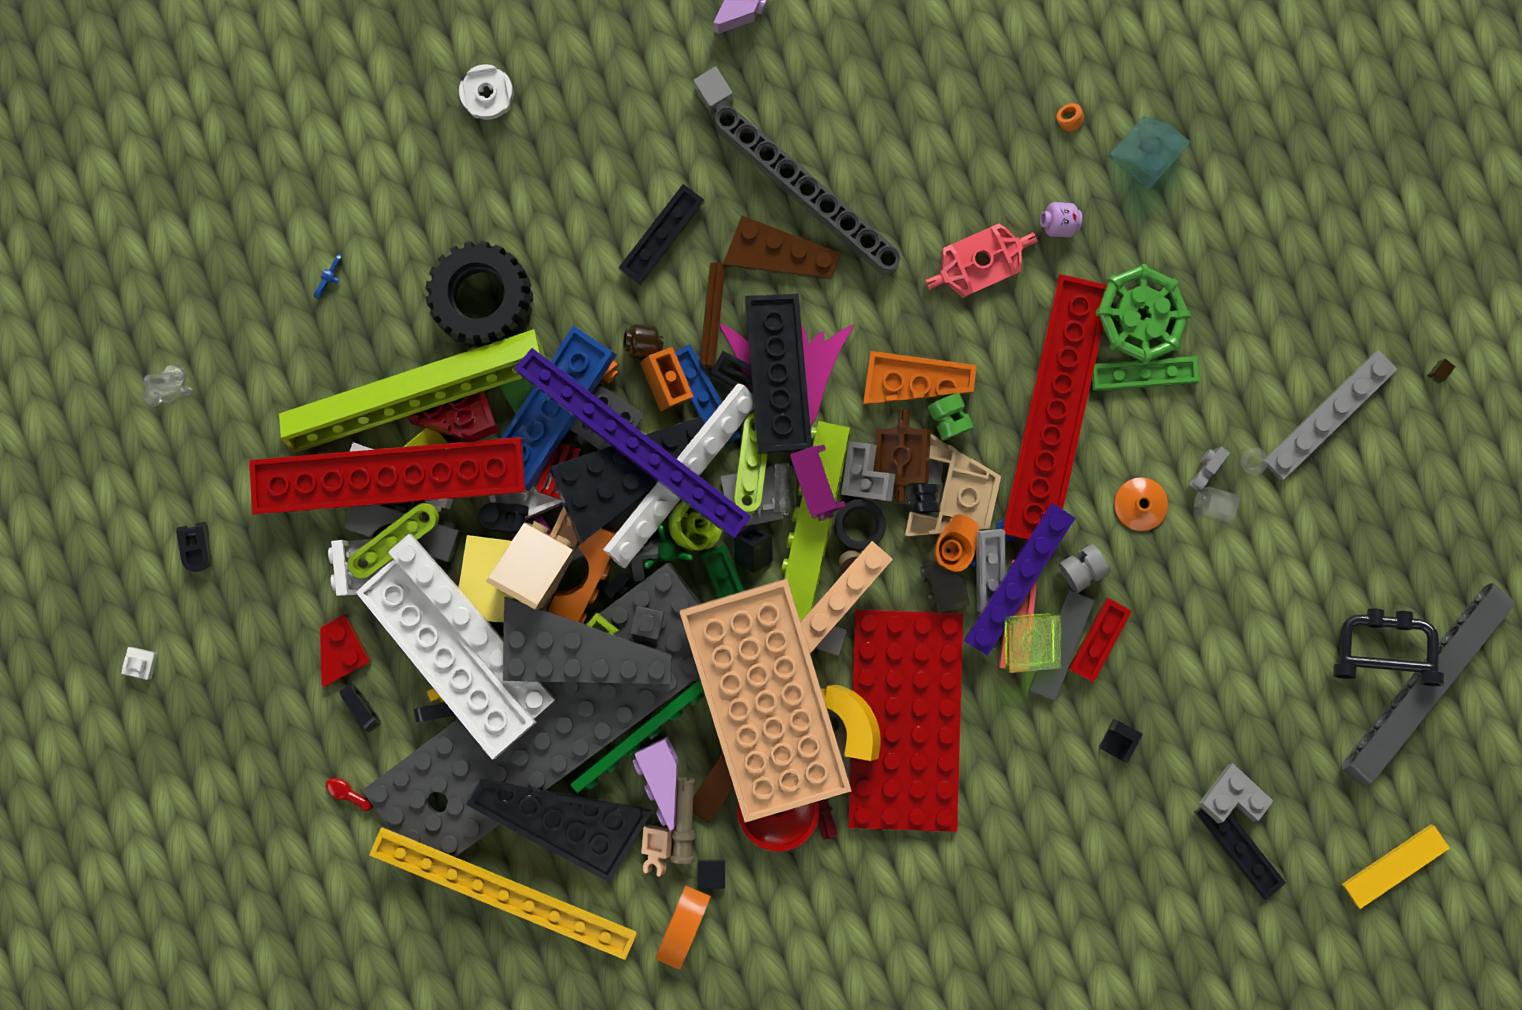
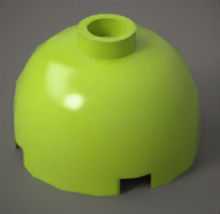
(691, 529)

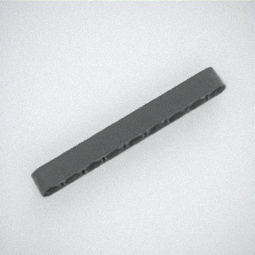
(800, 179)
(1417, 700)

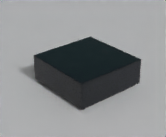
(711, 874)

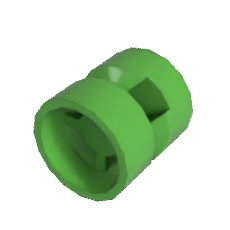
(950, 407)

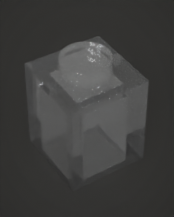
(1216, 504)

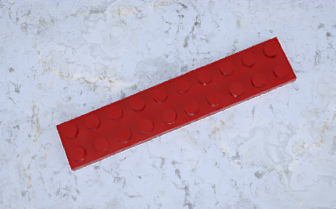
(1056, 404)
(387, 476)

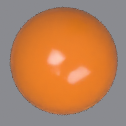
(1073, 123)

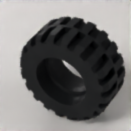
(459, 266)

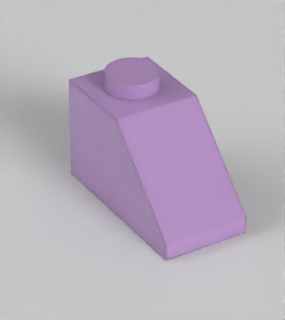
(737, 13)

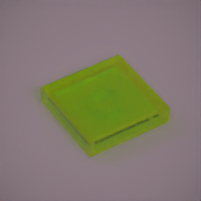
(1033, 642)

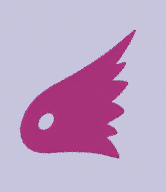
(818, 359)

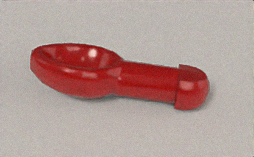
(342, 790)

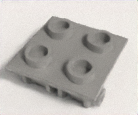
(767, 507)

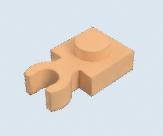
(656, 845)

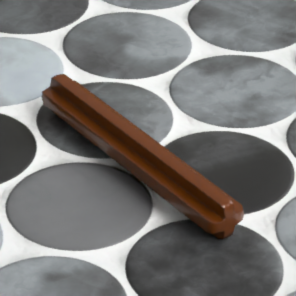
(712, 314)

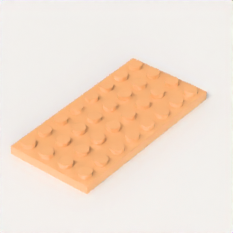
(765, 700)

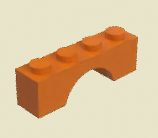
(573, 601)

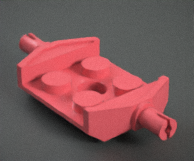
(965, 275)

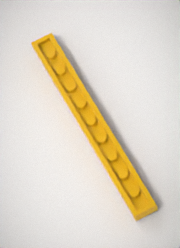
(502, 893)

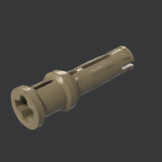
(683, 834)

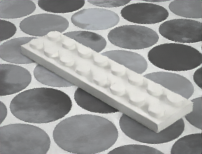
(446, 660)

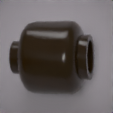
(642, 341)

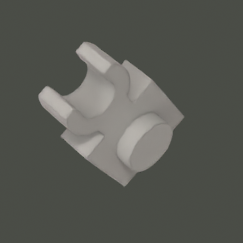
(1211, 462)

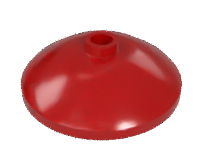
(781, 830)

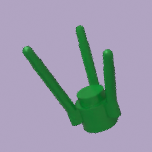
(667, 550)

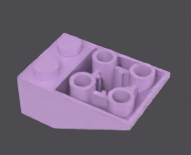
(661, 769)

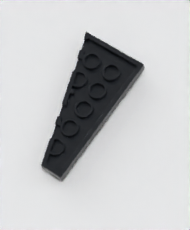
(575, 827)

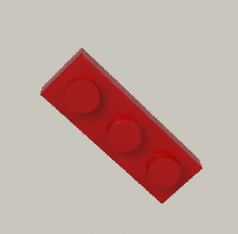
(1100, 640)

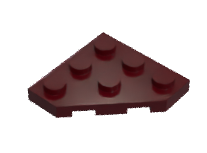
(462, 418)

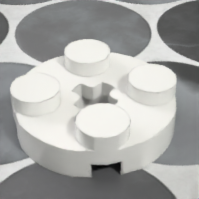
(473, 85)

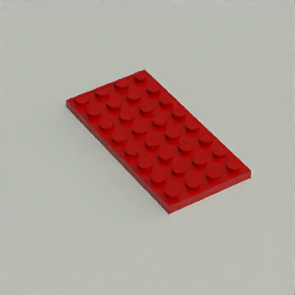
(912, 680)

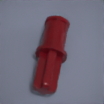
(825, 820)

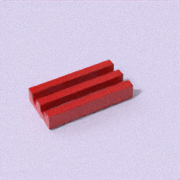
(546, 473)

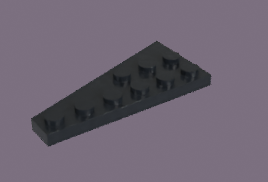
(607, 482)

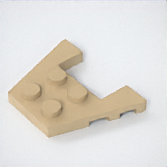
(967, 490)

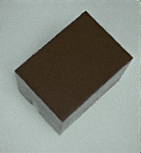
(1441, 370)

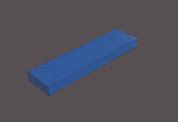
(705, 396)

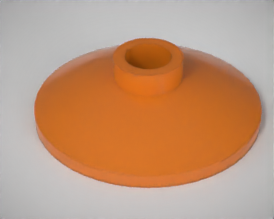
(1128, 508)

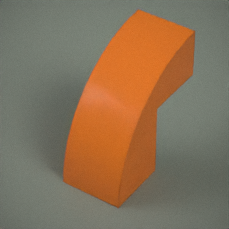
(682, 927)

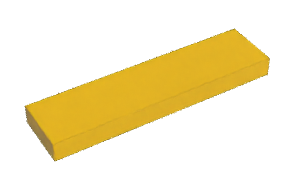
(1395, 866)

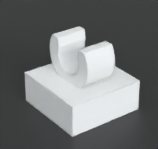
(139, 663)

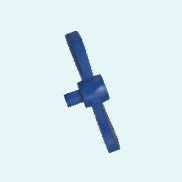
(327, 277)

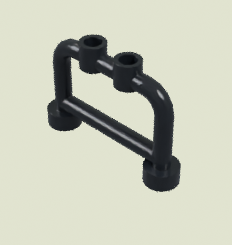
(1403, 621)

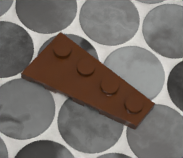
(770, 249)

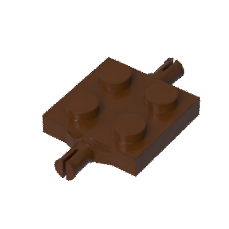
(903, 453)

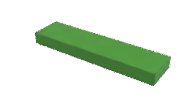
(1138, 375)

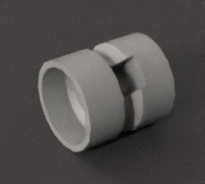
(1084, 568)

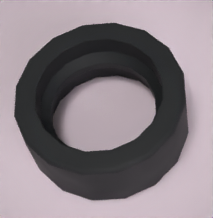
(868, 506)

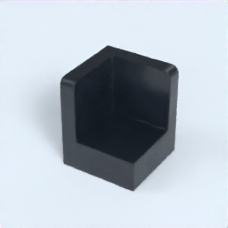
(753, 548)
(1120, 740)

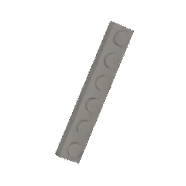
(1330, 414)

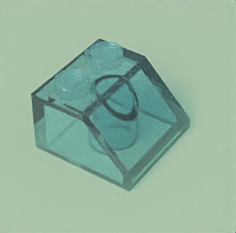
(1149, 150)

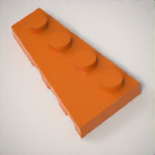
(910, 378)

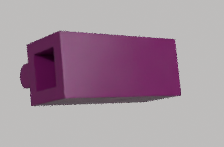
(815, 483)

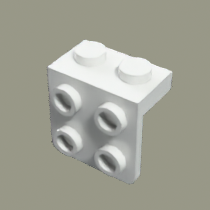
(343, 581)

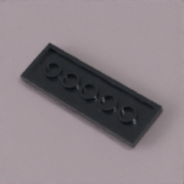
(778, 373)

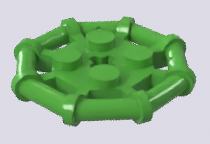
(1157, 312)

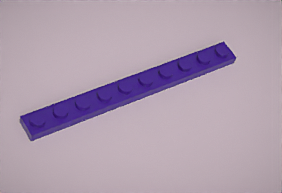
(632, 443)

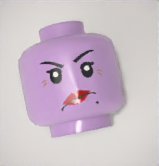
(1061, 219)

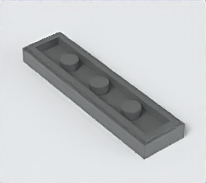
(1074, 615)

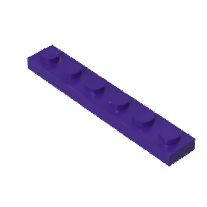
(1019, 578)

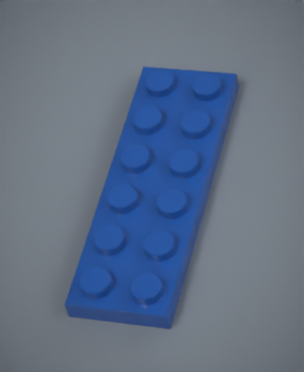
(540, 419)

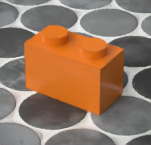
(666, 379)

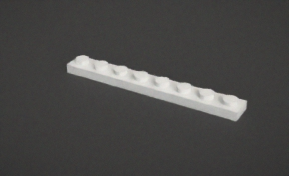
(696, 457)
(466, 620)

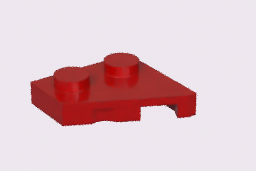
(340, 650)

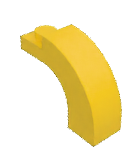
(859, 720)

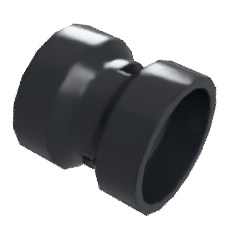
(926, 498)

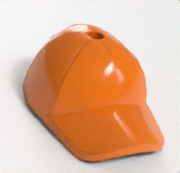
(960, 539)

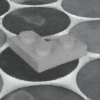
(859, 475)
(1233, 790)

